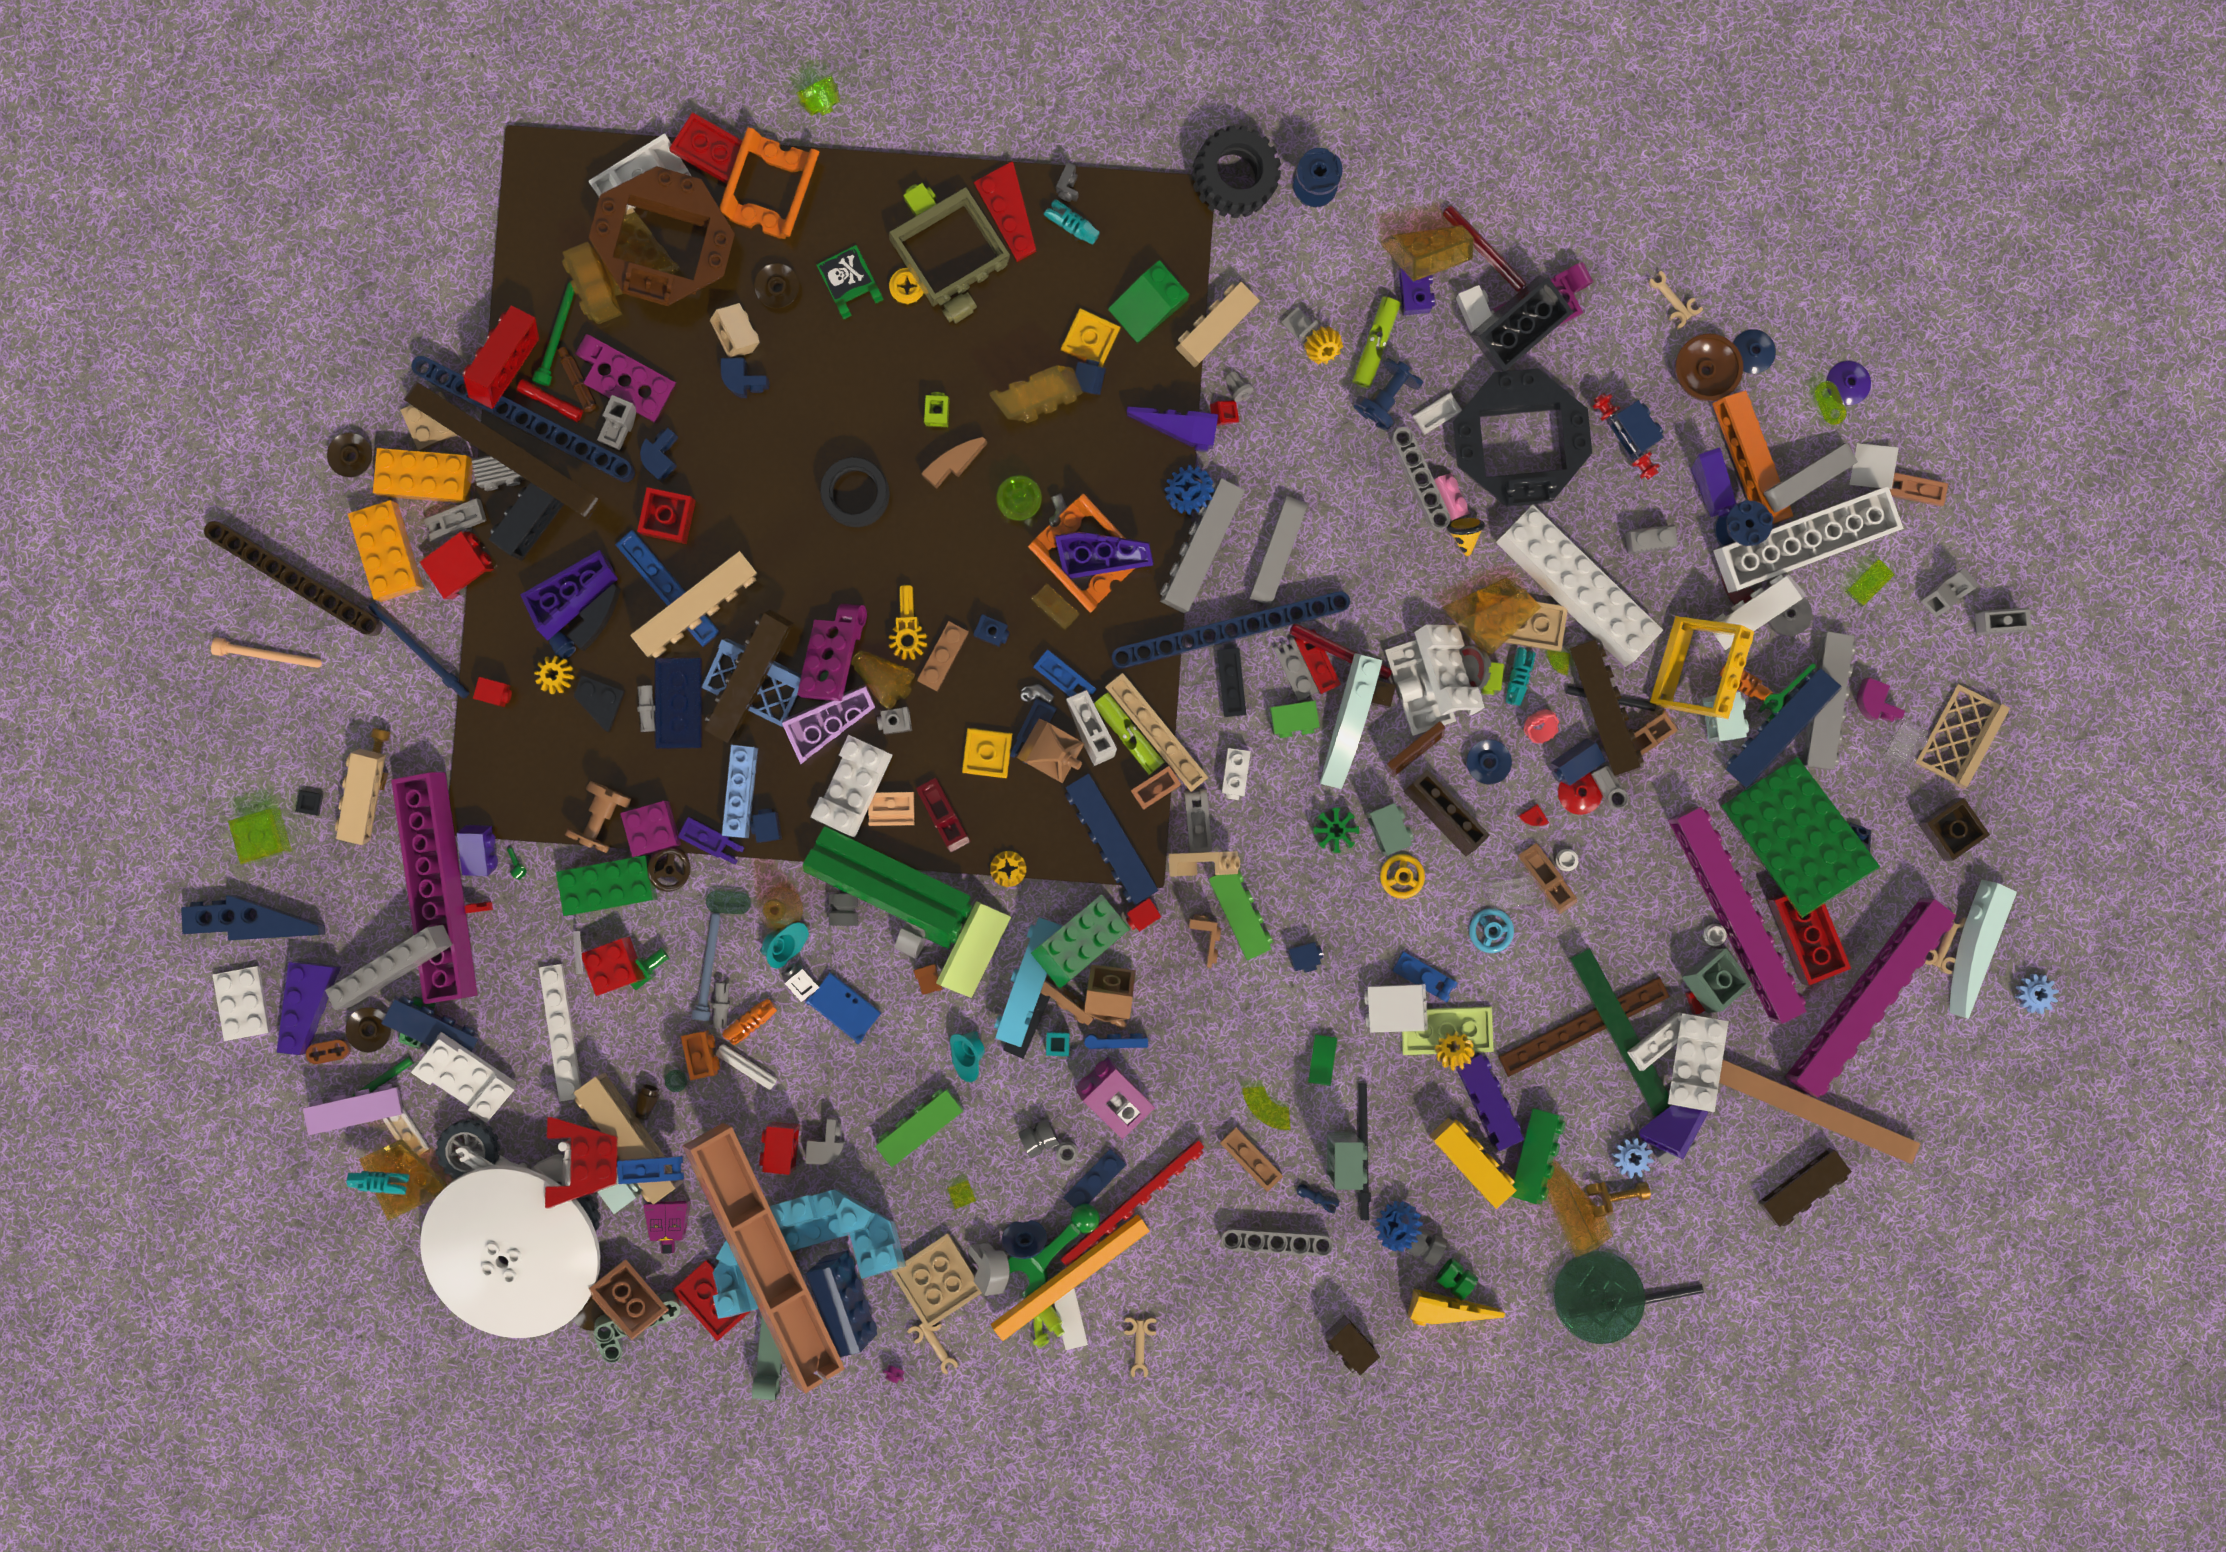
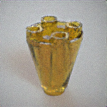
(883, 677)
(789, 908)

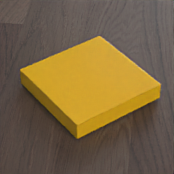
(1090, 337)
(987, 753)

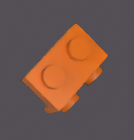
(700, 1055)

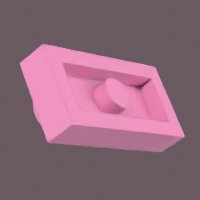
(1452, 496)

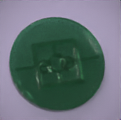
(1599, 1297)

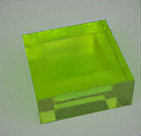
(961, 1194)

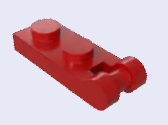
(1318, 666)

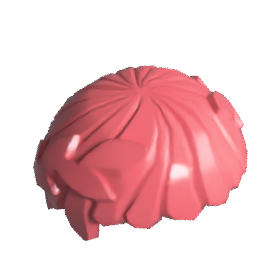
(1549, 729)

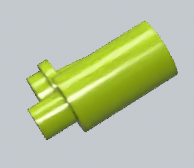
(1051, 1321)

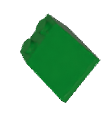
(1149, 302)

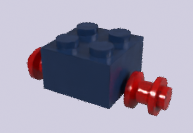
(1634, 430)

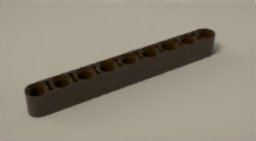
(283, 576)

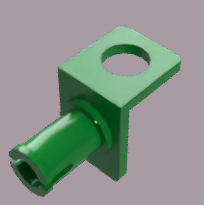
(649, 965)

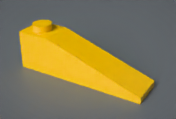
(1438, 1309)

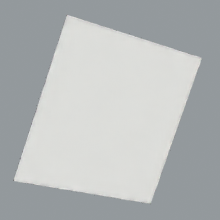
(1874, 466)
(577, 948)

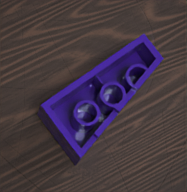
(568, 593)
(303, 1004)
(1489, 1103)

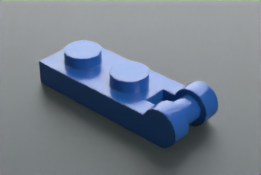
(1061, 674)
(1420, 973)
(1114, 1040)
(649, 1170)

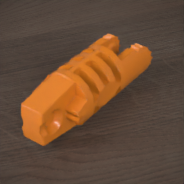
(1751, 685)
(749, 1022)

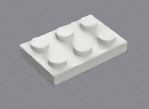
(241, 1003)

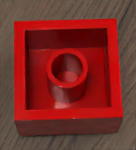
(666, 515)
(612, 966)
(780, 1148)

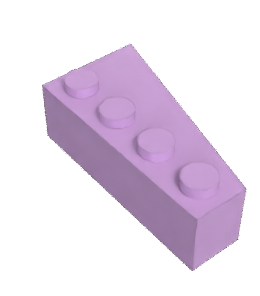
(823, 722)
(353, 1110)

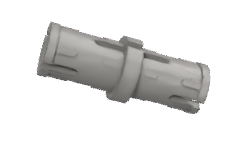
(646, 708)
(721, 1005)

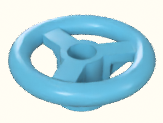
(1485, 947)

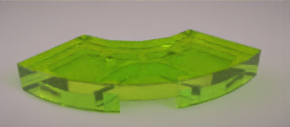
(1266, 1110)

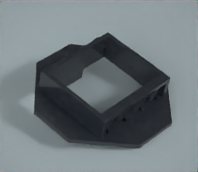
(1516, 394)

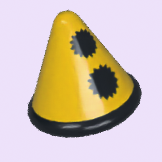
(1466, 533)

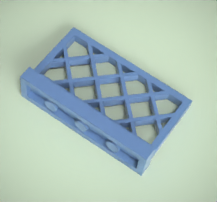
(776, 672)

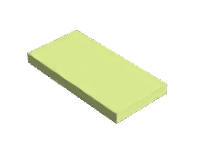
(973, 949)
(1471, 1021)

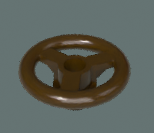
(661, 866)

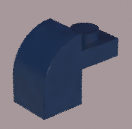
(736, 379)
(653, 454)

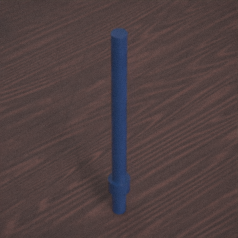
(449, 679)

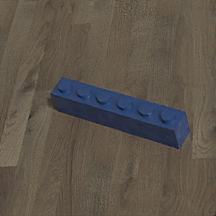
(1783, 728)
(1111, 838)

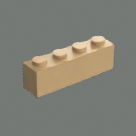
(1217, 324)
(360, 796)

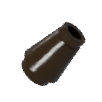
(646, 1100)

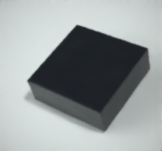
(309, 802)

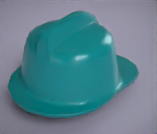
(784, 944)
(966, 1054)

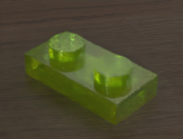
(1869, 582)

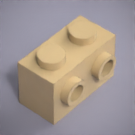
(734, 331)

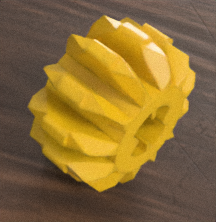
(1323, 345)
(562, 677)
(1450, 1058)

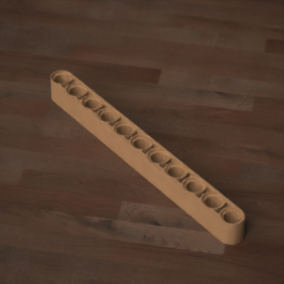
(1818, 1112)

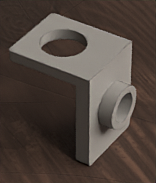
(1299, 325)

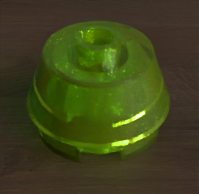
(819, 97)
(1019, 498)

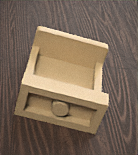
(1186, 863)

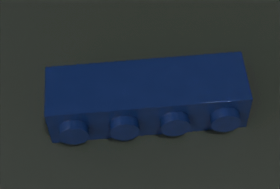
(424, 1025)

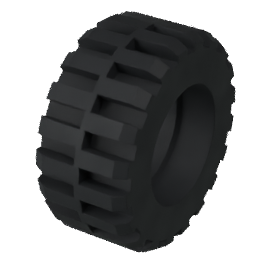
(1255, 152)

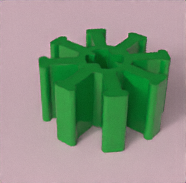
(1335, 820)

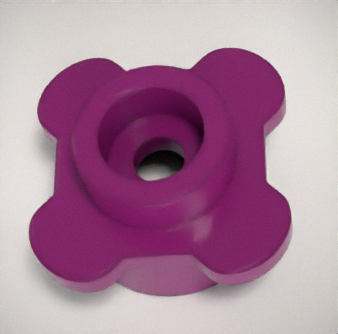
(893, 1374)

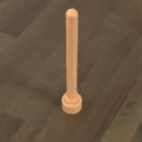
(221, 647)

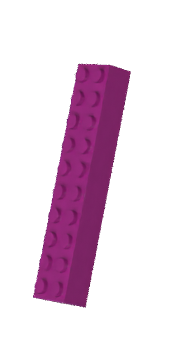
(434, 882)
(1737, 915)
(1871, 996)

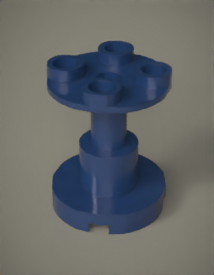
(1317, 177)
(1383, 400)
(1746, 524)

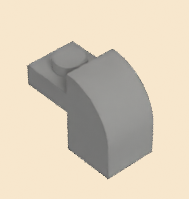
(619, 420)
(1949, 592)
(911, 940)
(828, 1149)
(992, 1270)

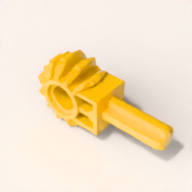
(907, 625)

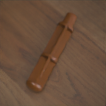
(576, 380)

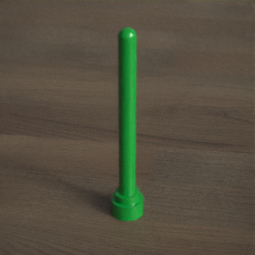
(543, 374)

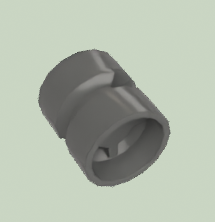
(843, 910)
(1038, 1138)
(1428, 1246)

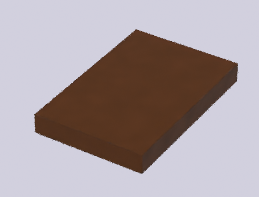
(1416, 749)

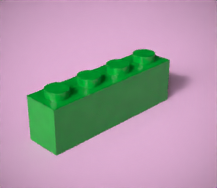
(1537, 1156)

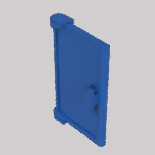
(841, 1010)

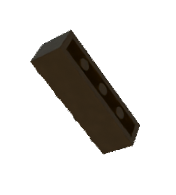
(1446, 813)
(1805, 1187)

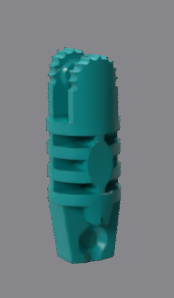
(1072, 222)
(1520, 676)
(378, 1182)

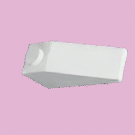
(1091, 728)

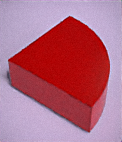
(1534, 816)
(478, 907)

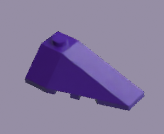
(1193, 429)
(1095, 554)

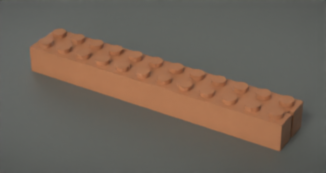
(763, 1256)

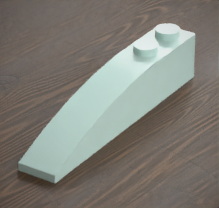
(1350, 719)
(1978, 944)

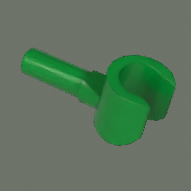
(519, 870)

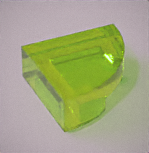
(1559, 661)

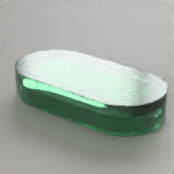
(728, 902)

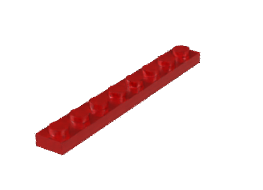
(1141, 1197)

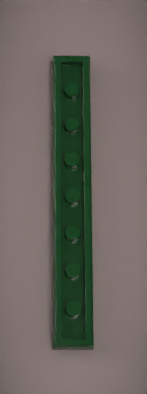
(1619, 1028)

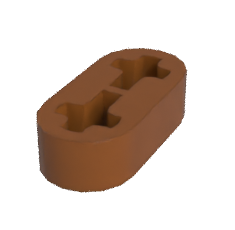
(327, 1046)

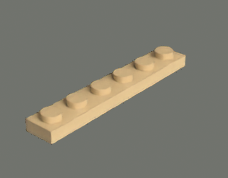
(1156, 732)

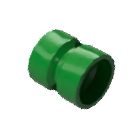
(1464, 1282)

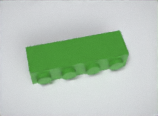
(1240, 914)
(920, 1127)

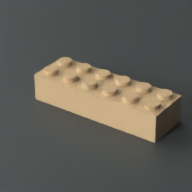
(694, 604)
(615, 1117)

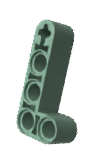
(614, 1336)
(768, 1367)

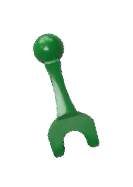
(1083, 1220)

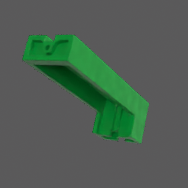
(889, 886)

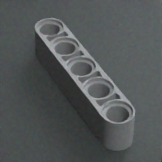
(1421, 468)
(1810, 477)
(1278, 550)
(1287, 1244)

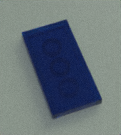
(678, 703)

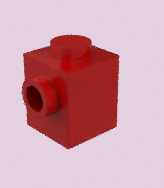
(492, 692)
(1143, 915)

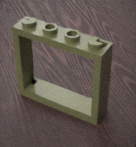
(931, 216)

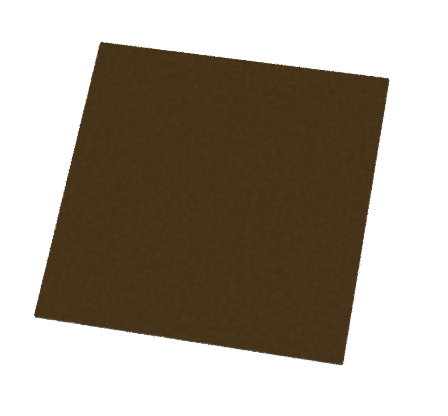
(757, 484)

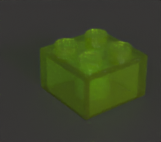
(259, 836)

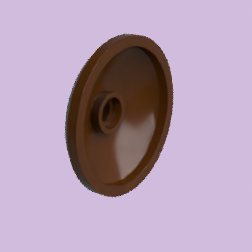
(1719, 357)

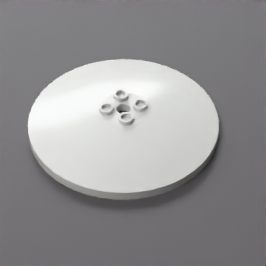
(548, 1252)

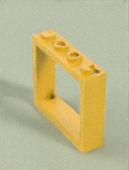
(1674, 660)

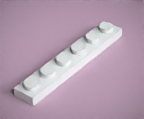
(560, 1031)

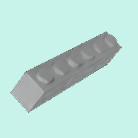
(1201, 546)
(1824, 730)
(389, 967)

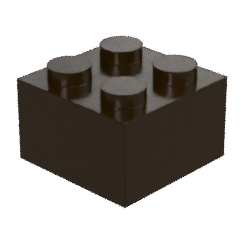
(1954, 829)
(1354, 1347)

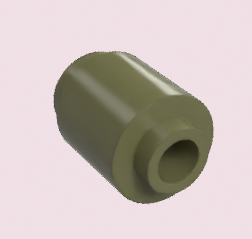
(959, 308)

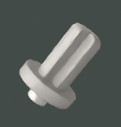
(1240, 390)

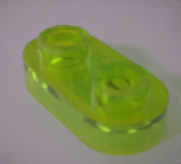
(1830, 403)

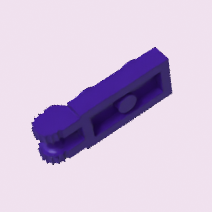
(708, 840)

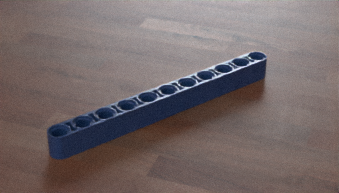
(533, 424)
(1239, 623)

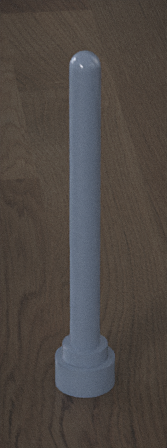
(701, 1010)

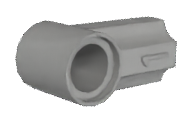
(1608, 786)

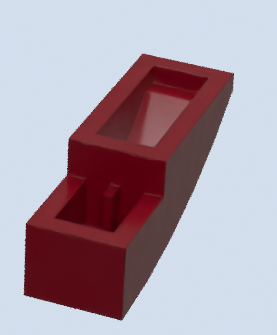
(943, 815)

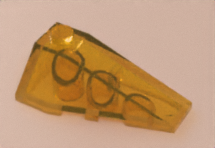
(1575, 1214)

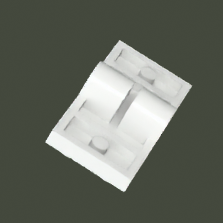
(1415, 688)

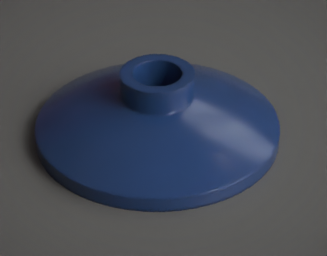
(1753, 362)
(1500, 759)
(1019, 1233)

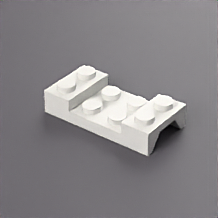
(649, 156)
(1445, 669)
(852, 786)
(1698, 1062)
(464, 1077)

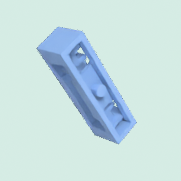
(739, 791)

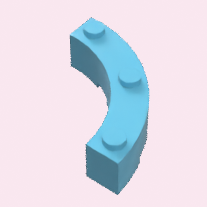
(1026, 989)

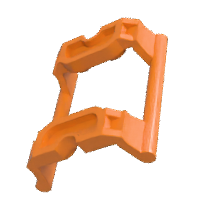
(791, 161)
(1070, 522)

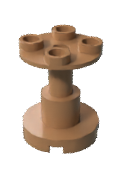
(601, 808)

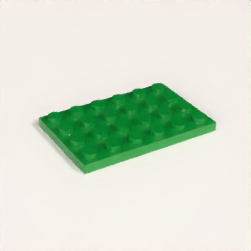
(1800, 837)

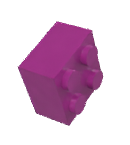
(650, 828)

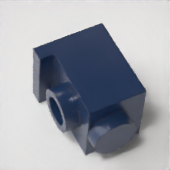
(982, 631)

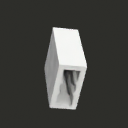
(1396, 1008)

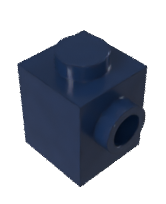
(1090, 376)
(766, 826)
(1305, 957)

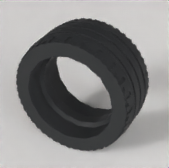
(831, 477)

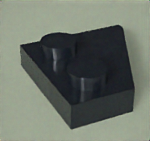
(599, 701)

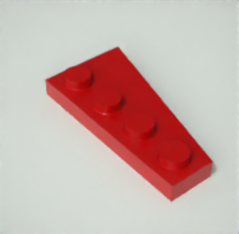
(1005, 204)

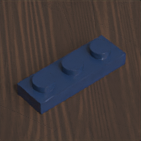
(1095, 1179)

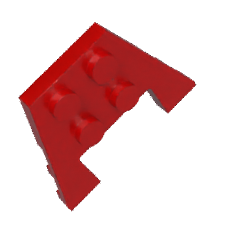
(592, 1161)

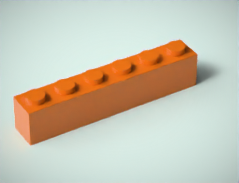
(1749, 450)

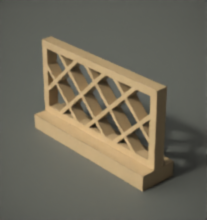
(1977, 750)

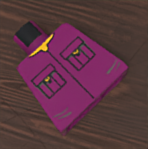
(667, 1222)

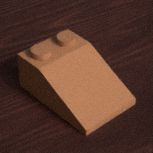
(627, 1300)

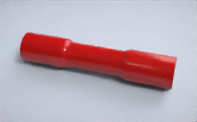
(538, 394)

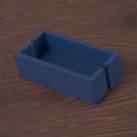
(842, 1303)

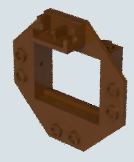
(675, 197)

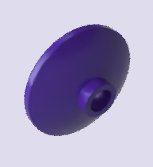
(1850, 393)

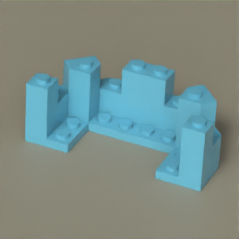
(808, 1223)

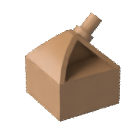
(1051, 750)
(1110, 994)

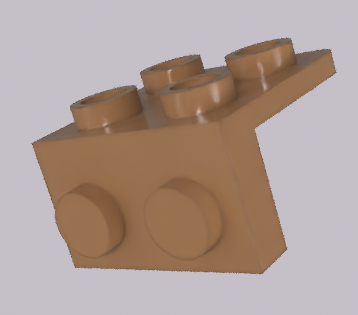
(1201, 922)

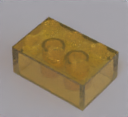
(591, 283)

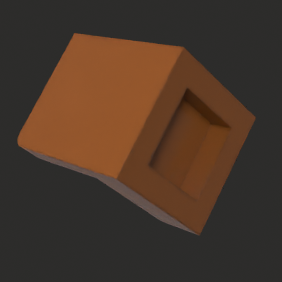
(927, 978)

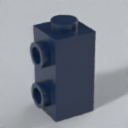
(1577, 762)

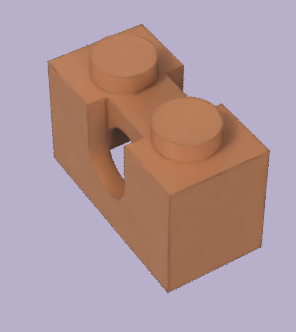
(1148, 794)

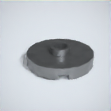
(1797, 624)

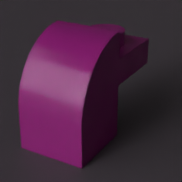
(1871, 701)

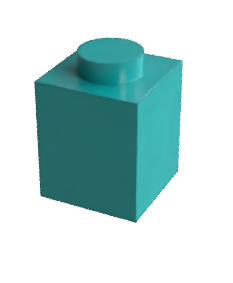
(1057, 1043)

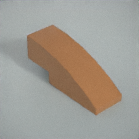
(953, 461)
(1654, 732)
(1548, 879)

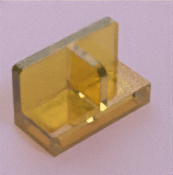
(1055, 607)

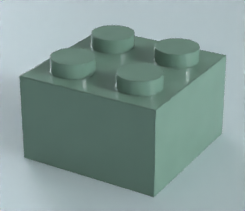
(1390, 829)
(1716, 980)

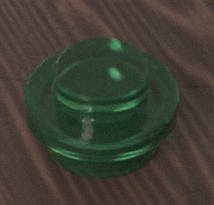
(676, 1080)

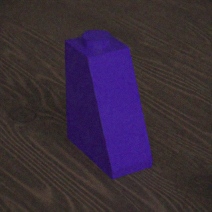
(1713, 482)
(1674, 1129)

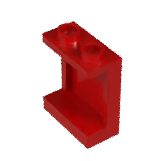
(456, 564)

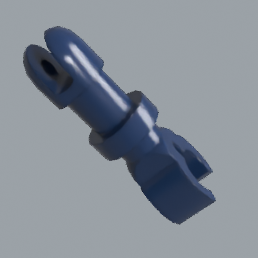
(1317, 1197)

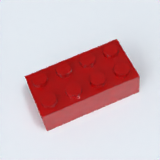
(501, 356)
(1810, 941)

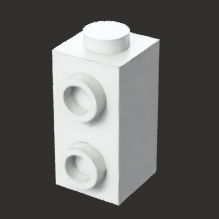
(1474, 307)
(1235, 773)

